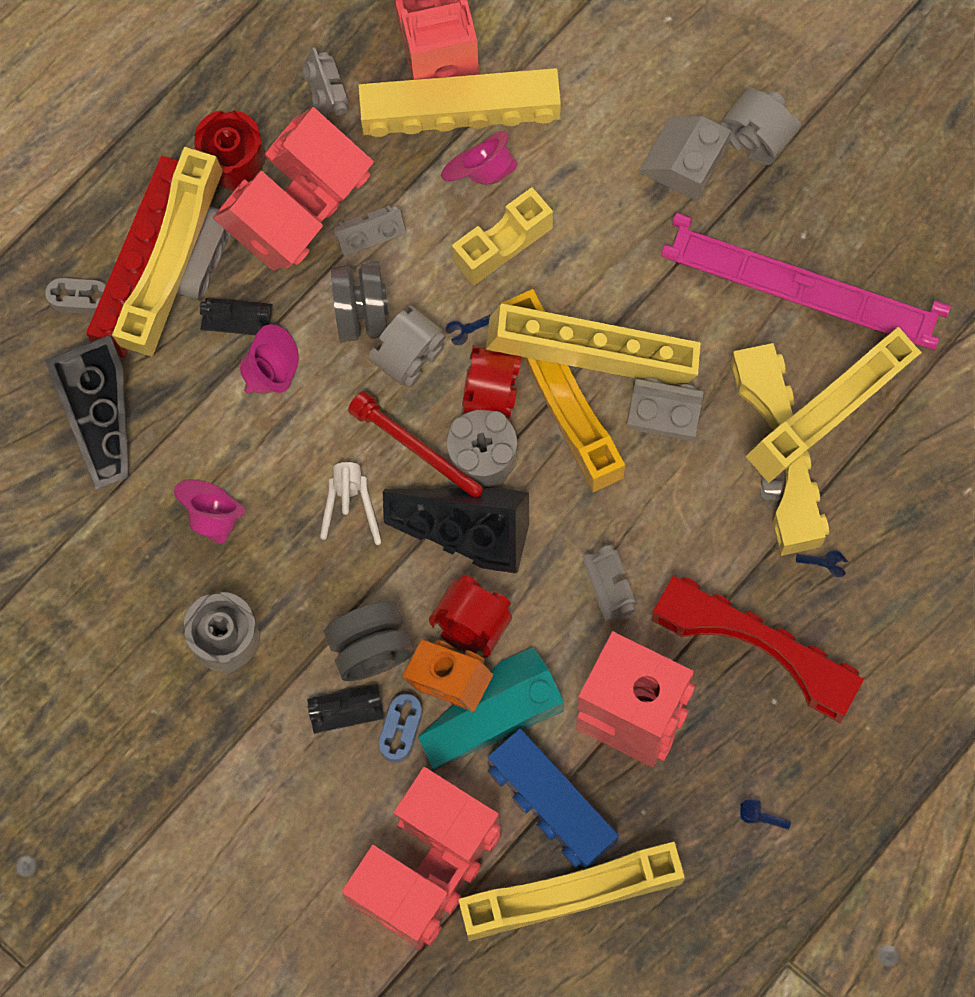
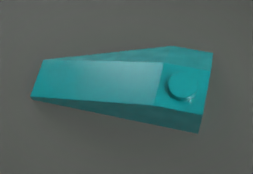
(515, 699)

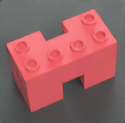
(437, 38)
(283, 222)
(635, 700)
(458, 834)

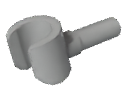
(771, 490)

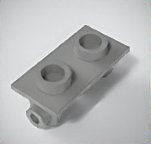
(320, 73)
(378, 228)
(613, 597)

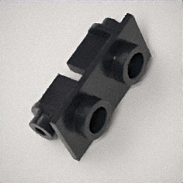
(234, 316)
(345, 709)

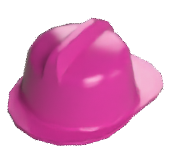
(483, 163)
(270, 361)
(209, 509)

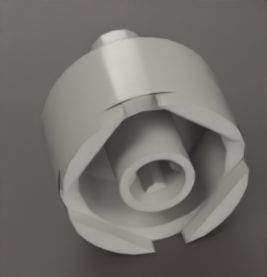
(761, 125)
(407, 346)
(485, 430)
(221, 612)

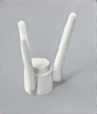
(346, 483)

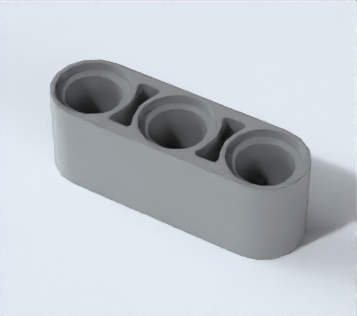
(204, 258)

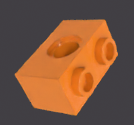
(461, 687)

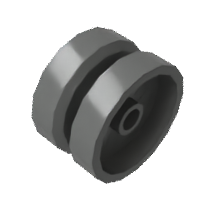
(359, 302)
(369, 641)

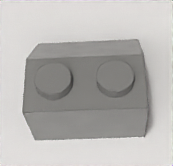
(687, 154)

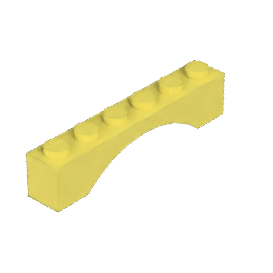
(187, 206)
(761, 383)
(833, 405)
(571, 893)

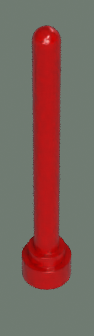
(365, 408)

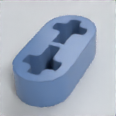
(409, 730)

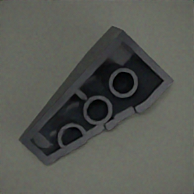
(94, 401)
(481, 528)

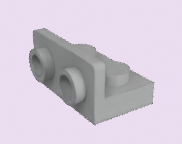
(665, 409)

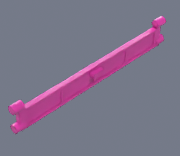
(802, 286)

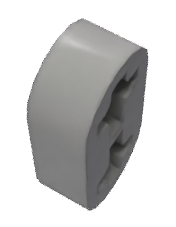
(79, 292)

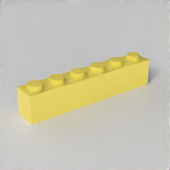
(460, 102)
(592, 345)

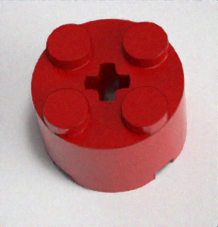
(235, 143)
(490, 381)
(471, 616)

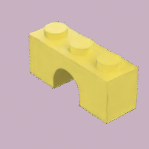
(522, 224)

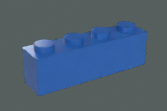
(552, 799)

